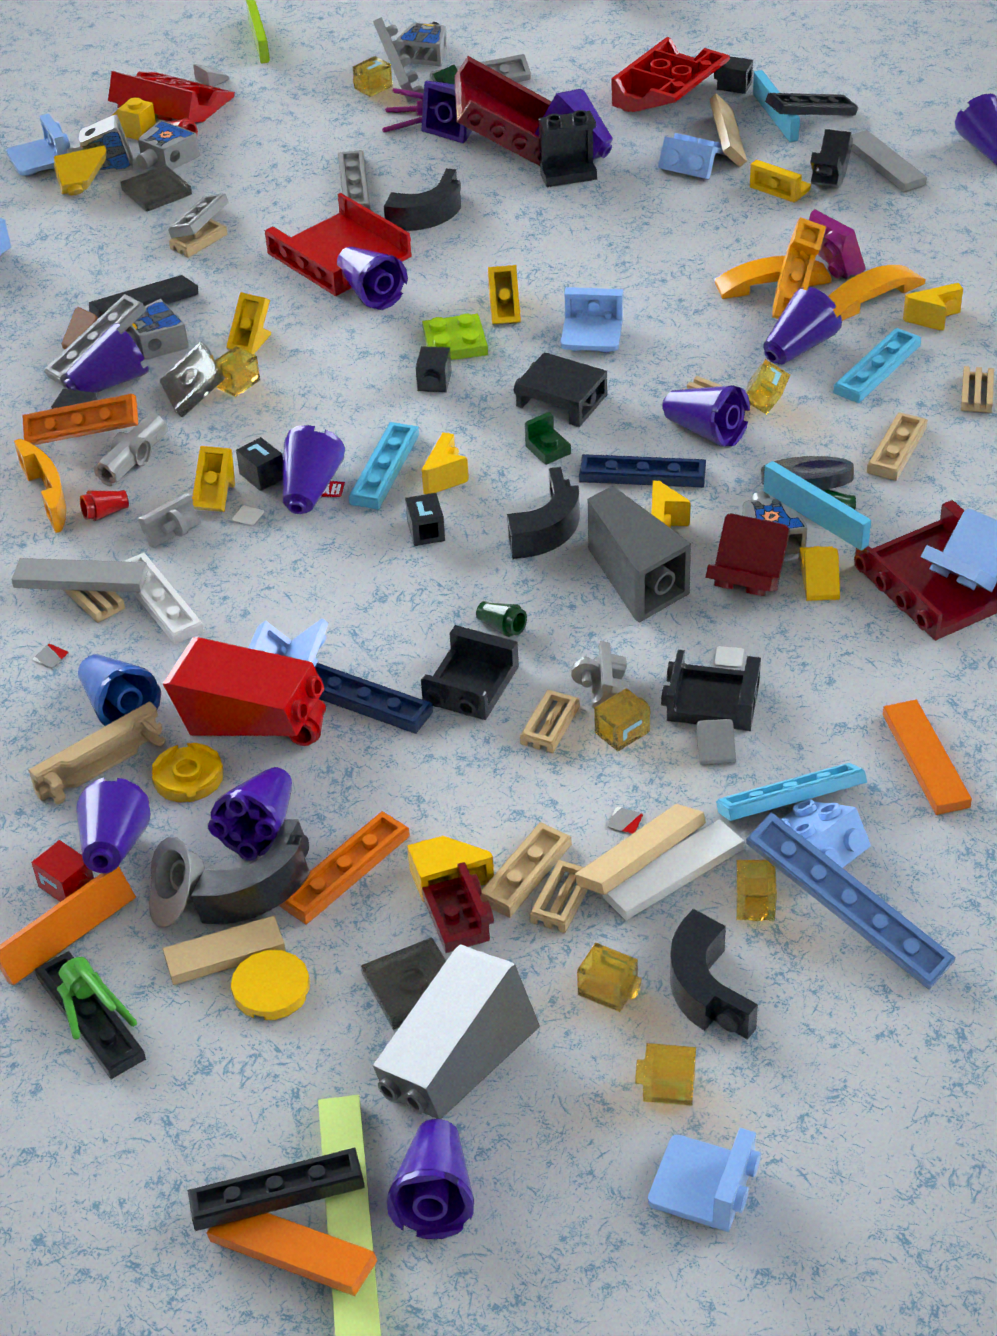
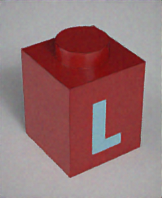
(61, 871)

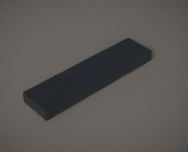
(811, 104)
(167, 290)
(98, 1026)
(275, 1189)

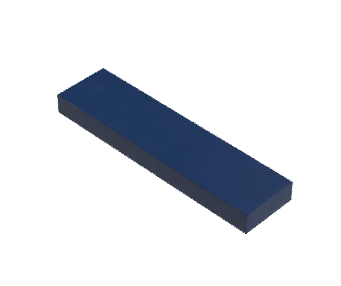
(642, 470)
(373, 699)

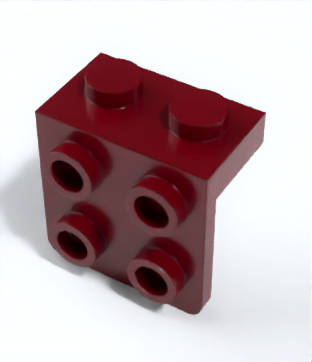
(749, 554)

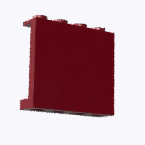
(499, 108)
(930, 600)

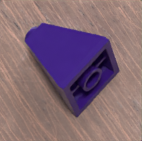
(575, 100)
(440, 112)

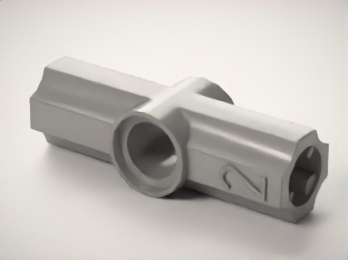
(130, 449)

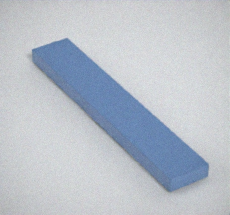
(851, 901)

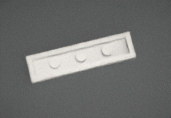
(166, 605)
(675, 869)

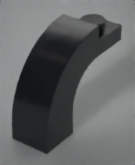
(832, 162)
(426, 208)
(549, 526)
(258, 887)
(697, 993)

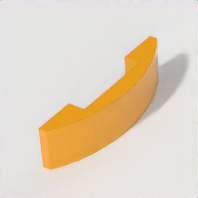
(798, 262)
(737, 280)
(872, 284)
(38, 465)

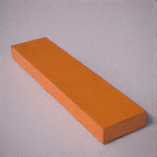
(80, 419)
(927, 757)
(346, 866)
(63, 924)
(298, 1250)

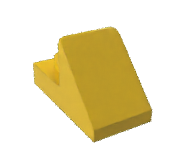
(932, 305)
(248, 323)
(444, 466)
(213, 478)
(670, 506)
(820, 572)

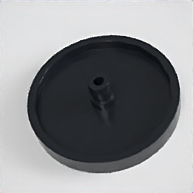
(820, 471)

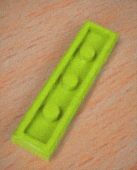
(258, 31)

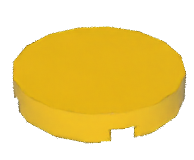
(187, 772)
(270, 984)

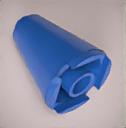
(116, 687)

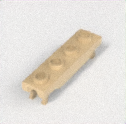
(96, 753)

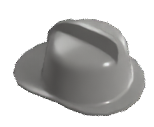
(173, 879)

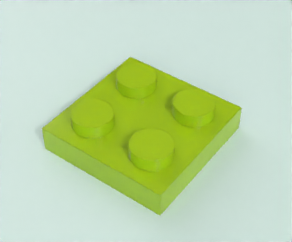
(460, 333)

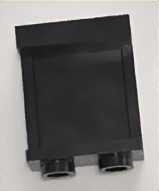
(567, 148)
(563, 384)
(472, 673)
(711, 692)

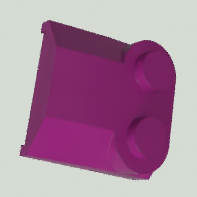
(839, 247)

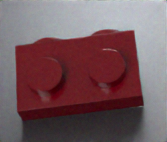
(458, 910)

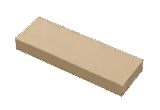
(897, 446)
(525, 869)
(221, 949)

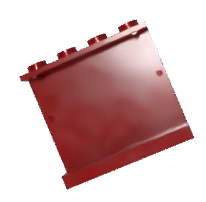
(316, 249)

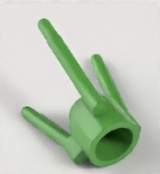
(83, 982)

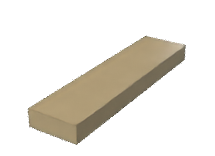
(727, 130)
(640, 849)

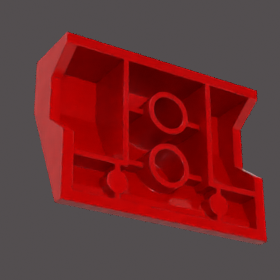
(662, 76)
(169, 94)

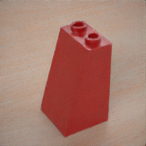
(241, 690)

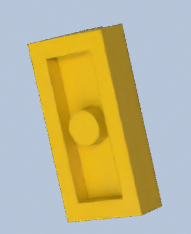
(777, 181)

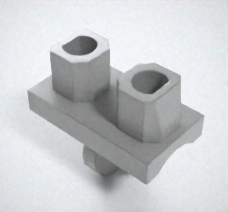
(169, 520)
(601, 674)

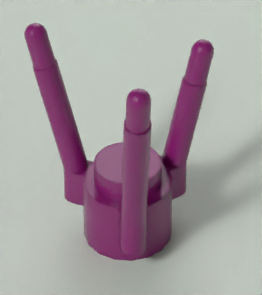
(418, 108)

